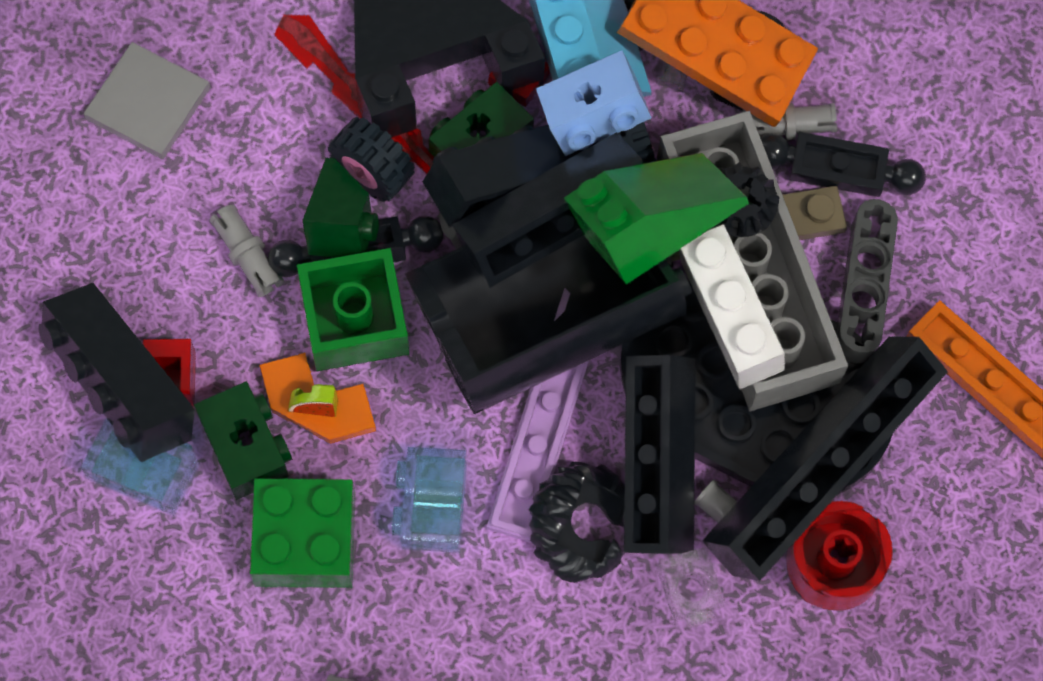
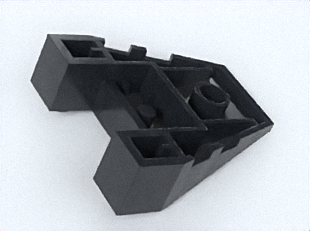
(421, 36)

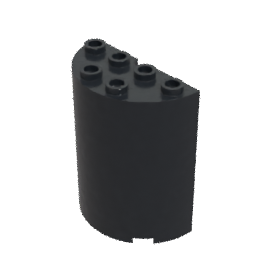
(507, 334)

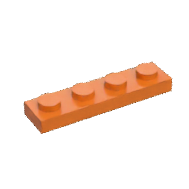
(984, 373)

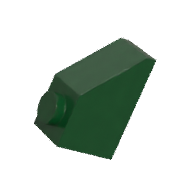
(338, 214)

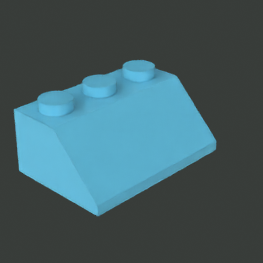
(582, 33)

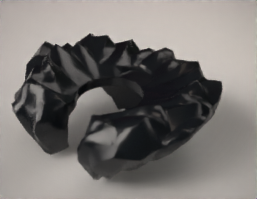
(551, 524)

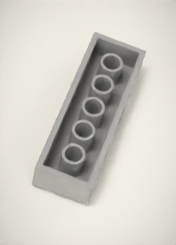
(774, 266)

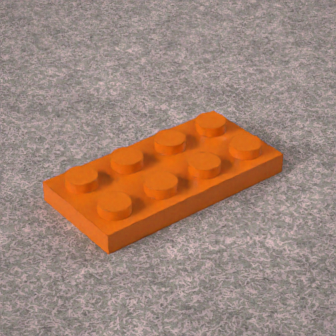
(725, 50)

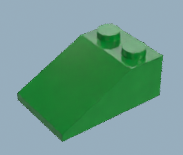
(652, 210)

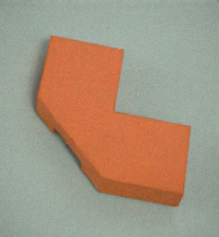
(353, 409)

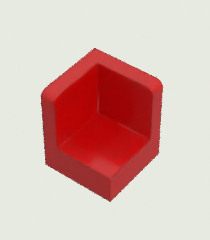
(178, 361)

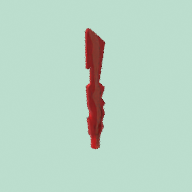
(310, 46)

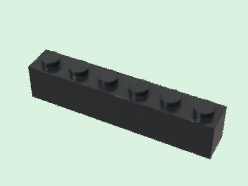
(824, 457)

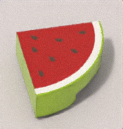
(320, 401)

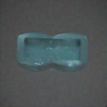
(432, 499)

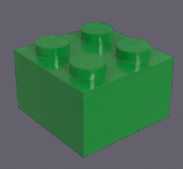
(353, 309)
(303, 533)

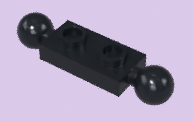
(843, 164)
(422, 235)

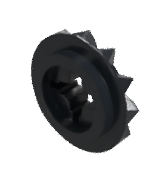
(762, 193)

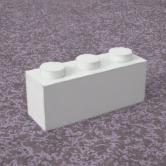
(732, 307)

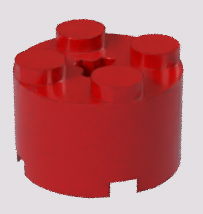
(855, 536)

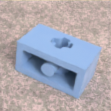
(593, 103)

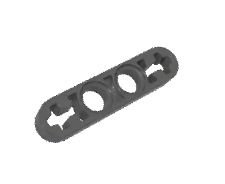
(867, 280)

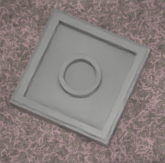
(147, 100)

